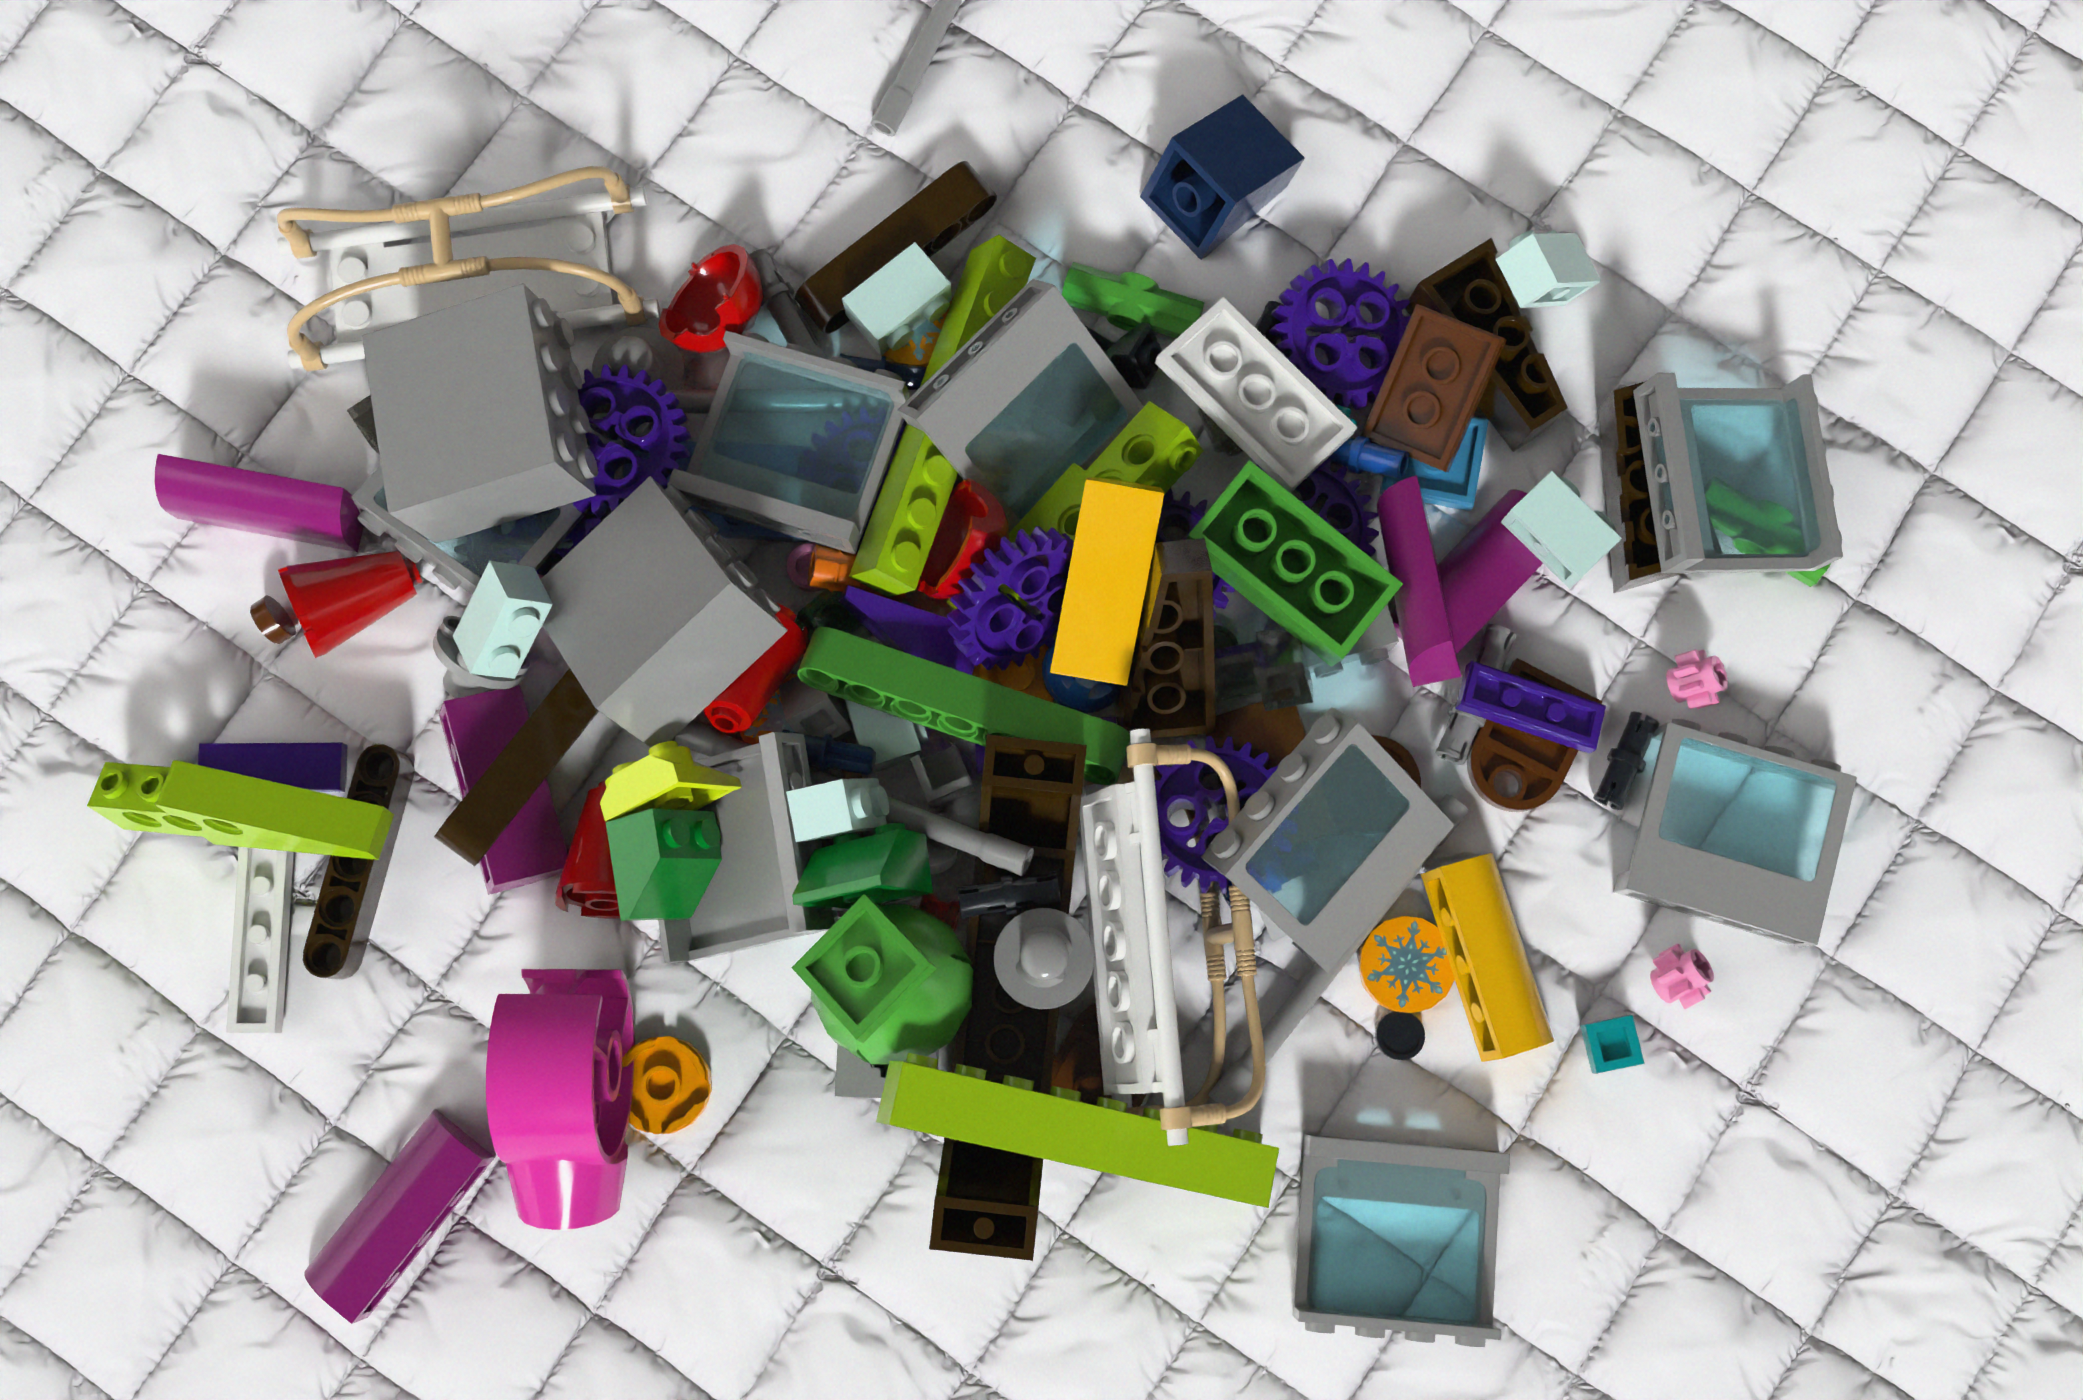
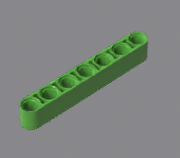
(954, 700)

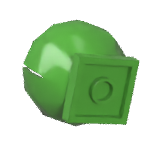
(888, 981)

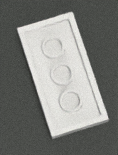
(1255, 395)

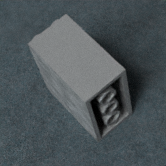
(479, 415)
(657, 613)

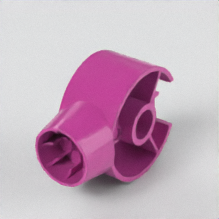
(556, 1093)

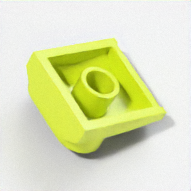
(663, 781)

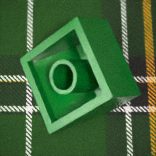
(663, 862)
(882, 866)

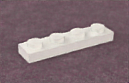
(260, 941)

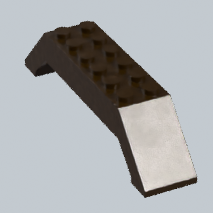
(987, 1194)

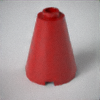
(347, 594)
(748, 695)
(588, 870)

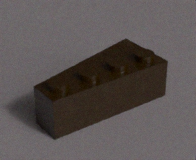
(1522, 391)
(1627, 494)
(1174, 647)

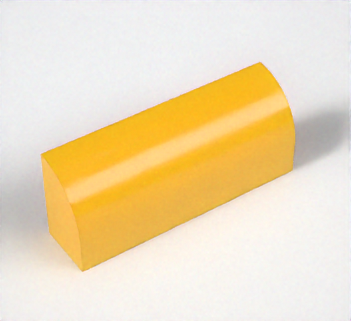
(1107, 580)
(1487, 958)

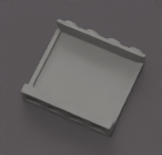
(760, 863)

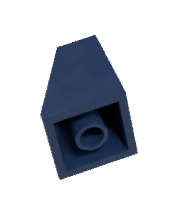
(1220, 175)

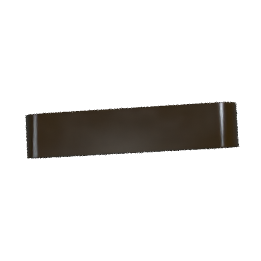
(928, 218)
(518, 771)
(365, 886)

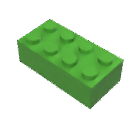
(1293, 564)

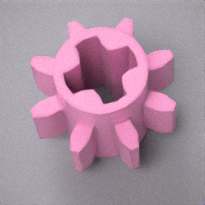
(1697, 679)
(1681, 976)

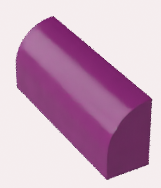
(257, 502)
(1483, 572)
(1421, 598)
(475, 734)
(397, 1218)

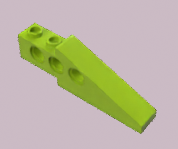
(1148, 451)
(238, 810)

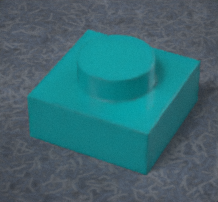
(1612, 1044)

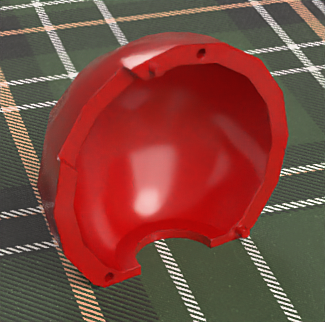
(716, 298)
(967, 528)

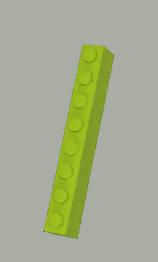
(919, 474)
(1074, 1132)

